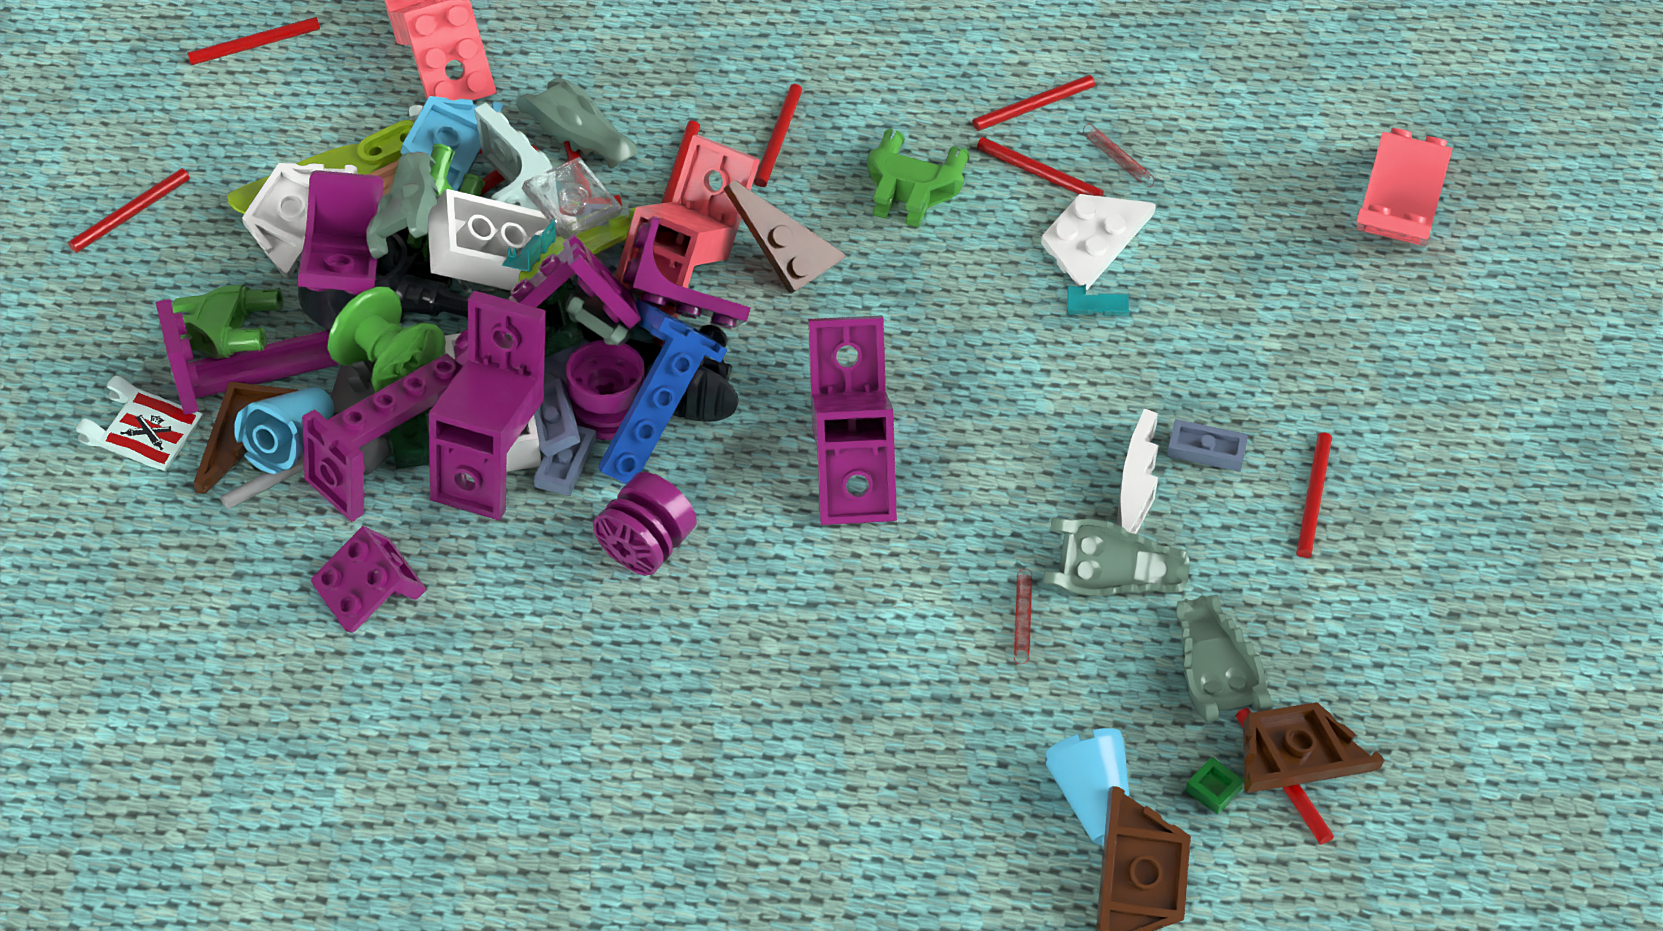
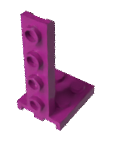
(554, 271)
(250, 367)
(332, 446)

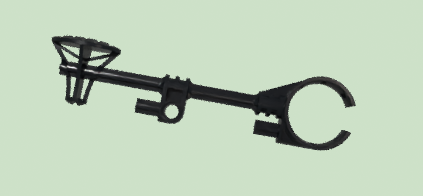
(420, 291)

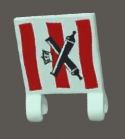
(145, 428)

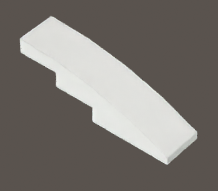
(1137, 483)

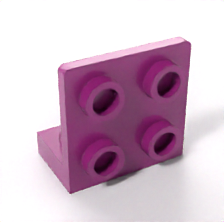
(363, 577)

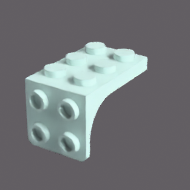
(509, 154)

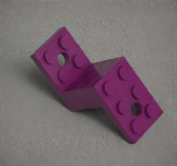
(487, 405)
(852, 420)

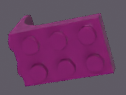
(335, 234)
(648, 282)

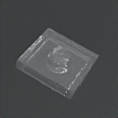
(572, 198)

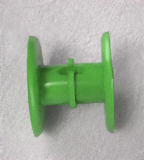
(371, 331)

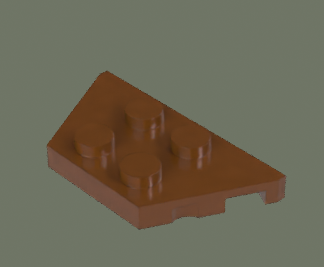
(1300, 747)
(1141, 868)

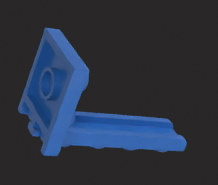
(659, 392)

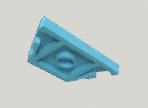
(452, 125)

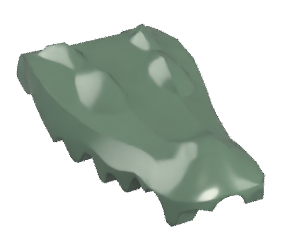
(576, 118)
(406, 202)
(591, 314)
(1109, 560)
(1218, 663)

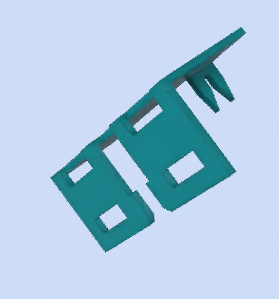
(532, 250)
(1102, 303)

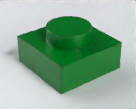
(1214, 785)

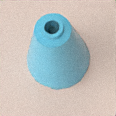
(274, 427)
(1086, 773)

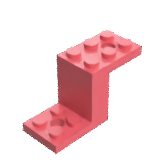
(437, 35)
(1404, 187)
(699, 220)

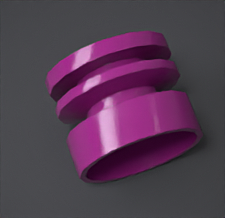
(603, 385)
(644, 523)

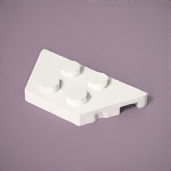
(280, 213)
(1094, 234)

